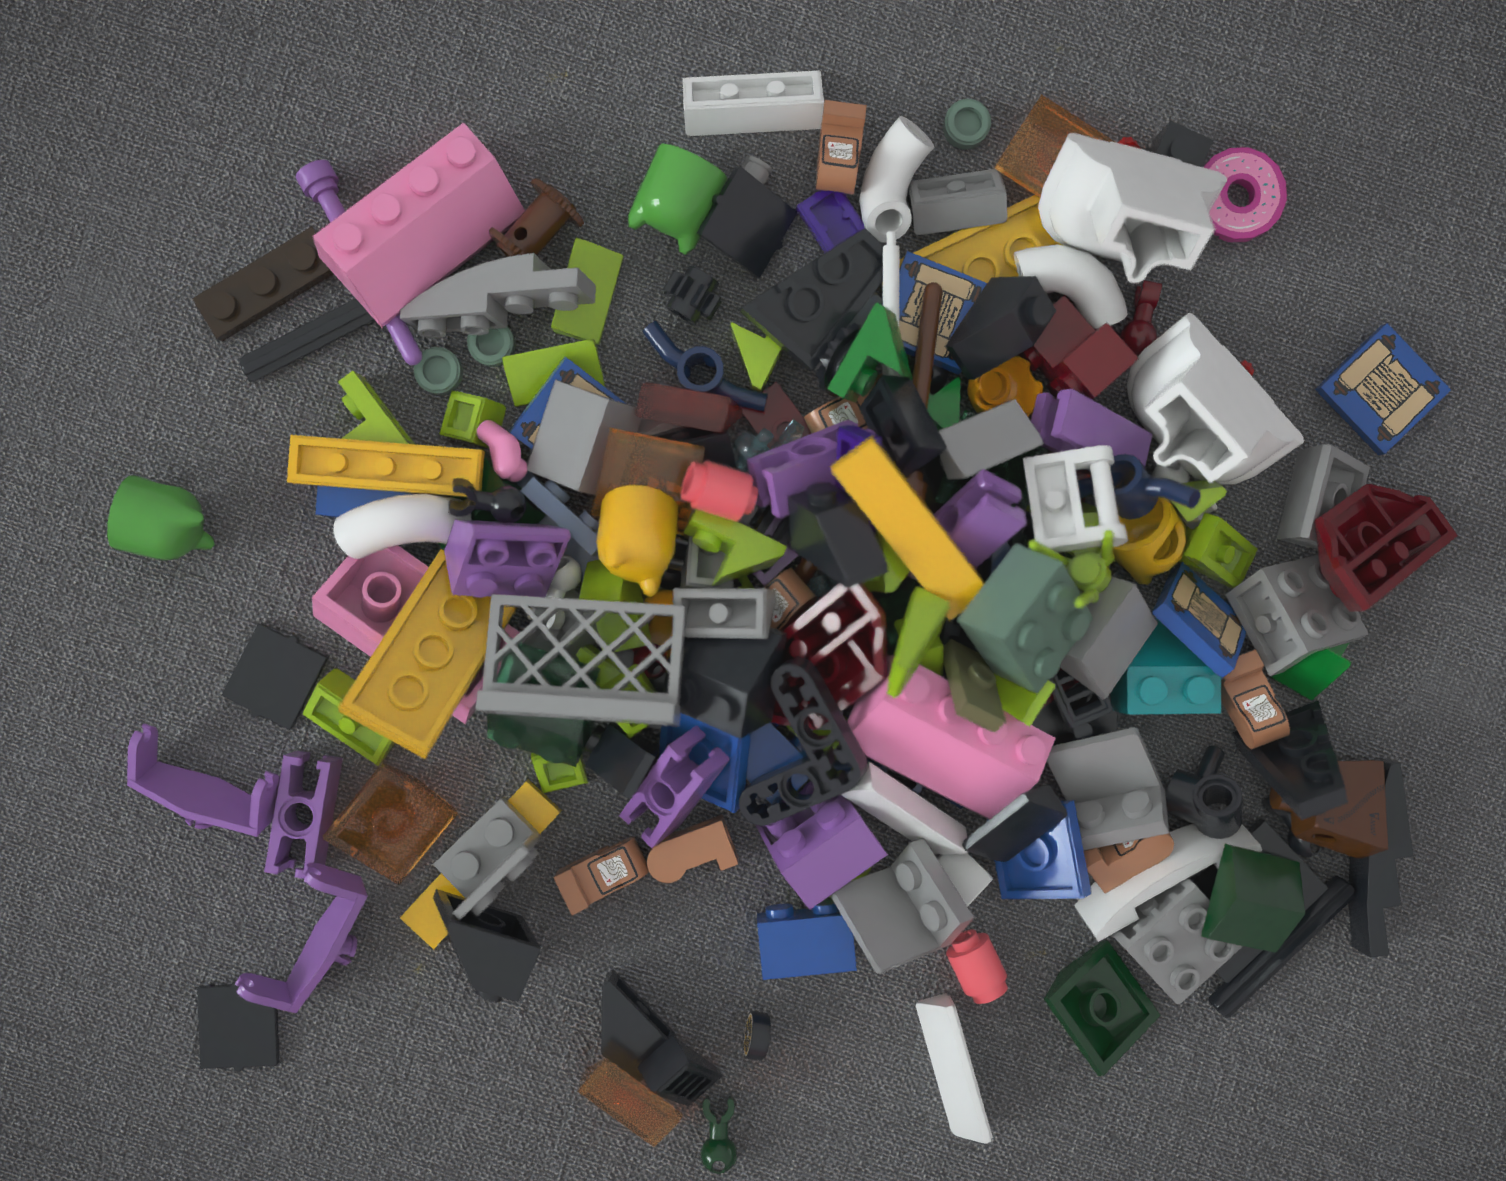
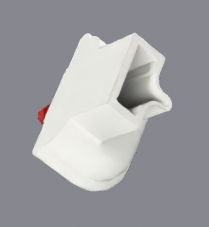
(1129, 204)
(1206, 407)

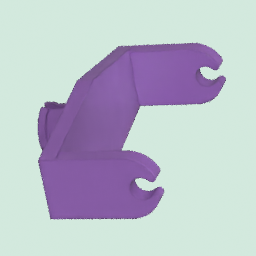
(196, 794)
(325, 945)

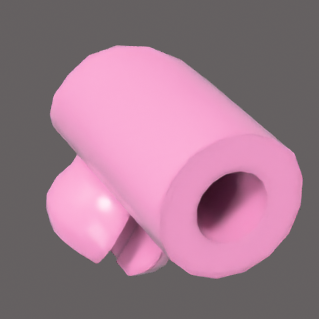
(504, 451)

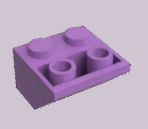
(503, 557)
(822, 847)

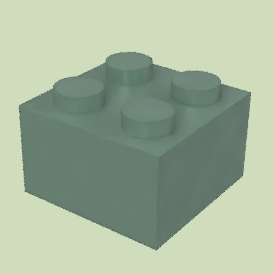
(1026, 618)

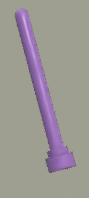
(320, 183)

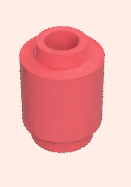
(719, 490)
(977, 966)

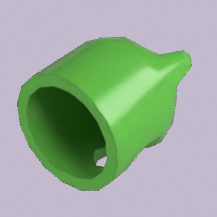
(676, 195)
(156, 520)

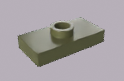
(972, 686)

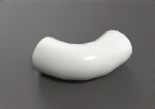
(889, 176)
(1077, 277)
(395, 523)

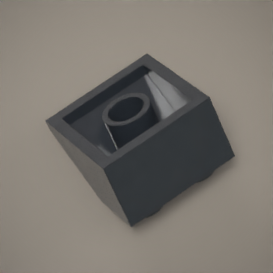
(730, 681)
(492, 947)

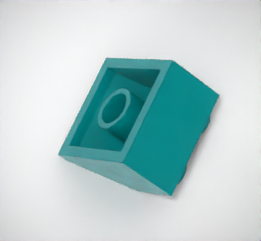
(1167, 680)

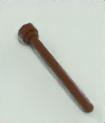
(924, 361)

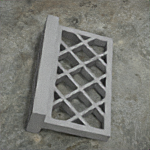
(582, 703)

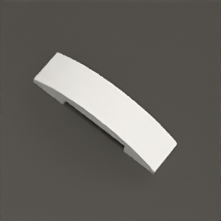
(1191, 854)

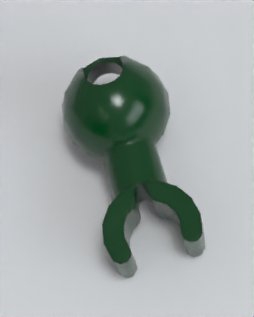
(718, 1145)

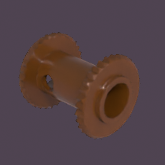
(538, 222)

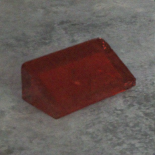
(687, 407)

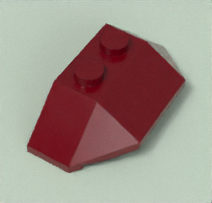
(1377, 542)
(846, 644)

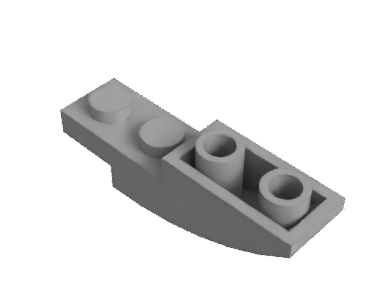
(486, 293)

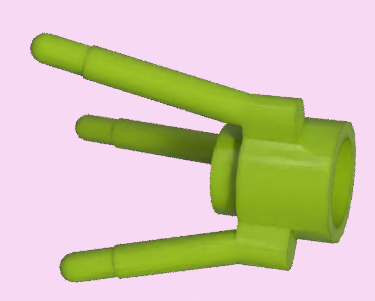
(1087, 569)

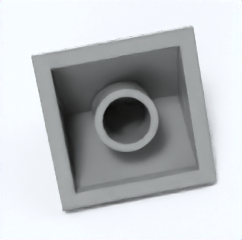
(575, 435)
(1318, 483)
(1112, 639)

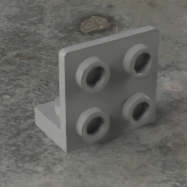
(1292, 613)
(1112, 787)
(490, 850)
(903, 909)
(1170, 941)

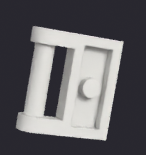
(1057, 503)

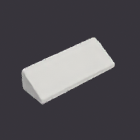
(753, 103)
(907, 812)
(953, 1068)

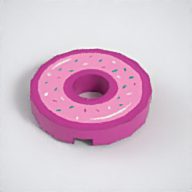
(1265, 190)

